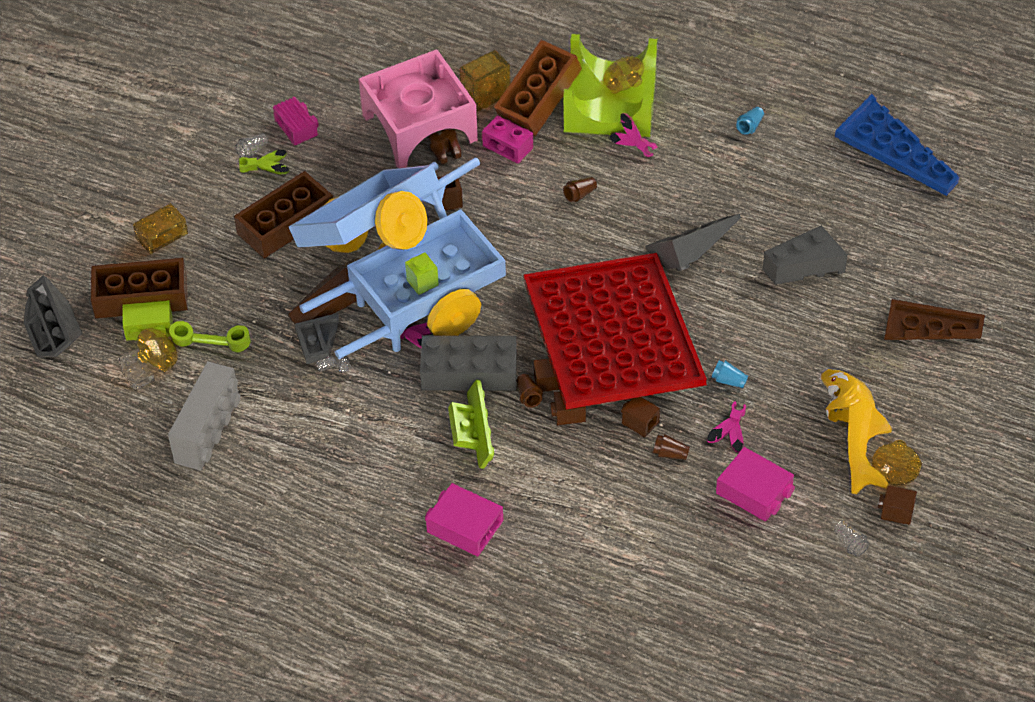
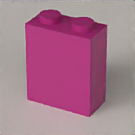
(755, 484)
(464, 519)

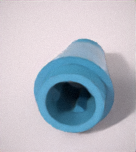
(749, 120)
(729, 374)

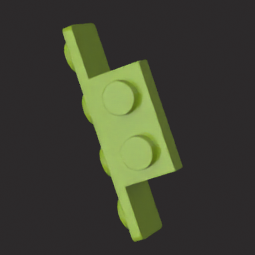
(471, 426)

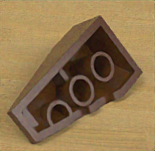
(334, 279)

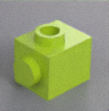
(421, 273)

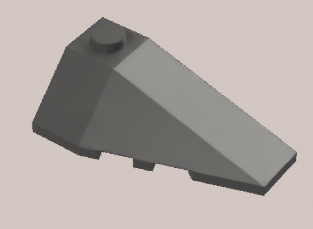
(691, 244)

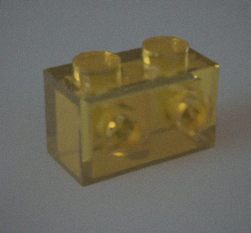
(160, 228)

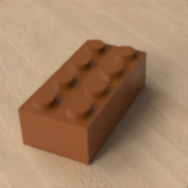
(538, 87)

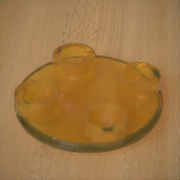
(624, 74)
(156, 349)
(897, 463)

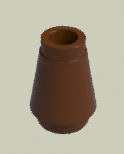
(577, 189)
(529, 392)
(670, 448)

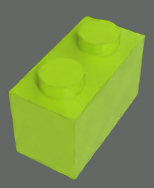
(144, 316)

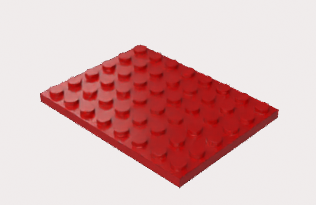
(613, 331)

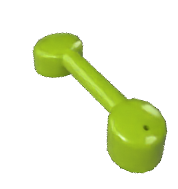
(236, 339)

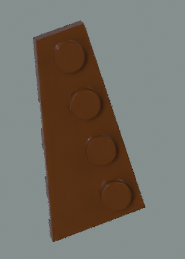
(923, 321)

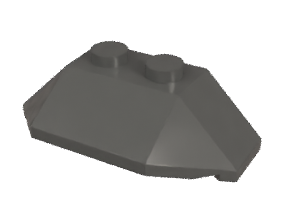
(49, 319)

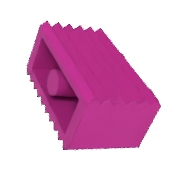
(295, 120)

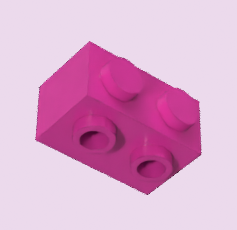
(507, 139)

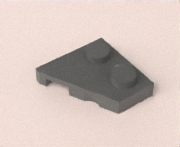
(317, 337)

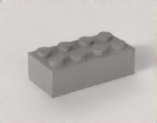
(204, 416)

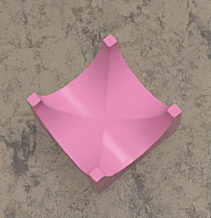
(417, 101)

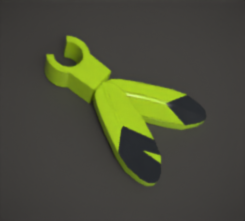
(267, 163)

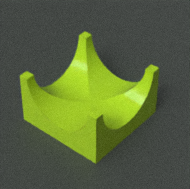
(594, 108)

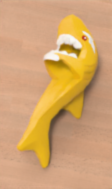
(863, 423)

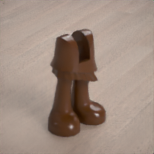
(445, 143)

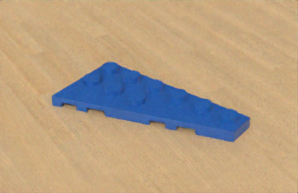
(891, 142)

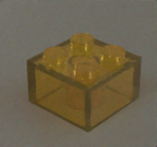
(486, 79)

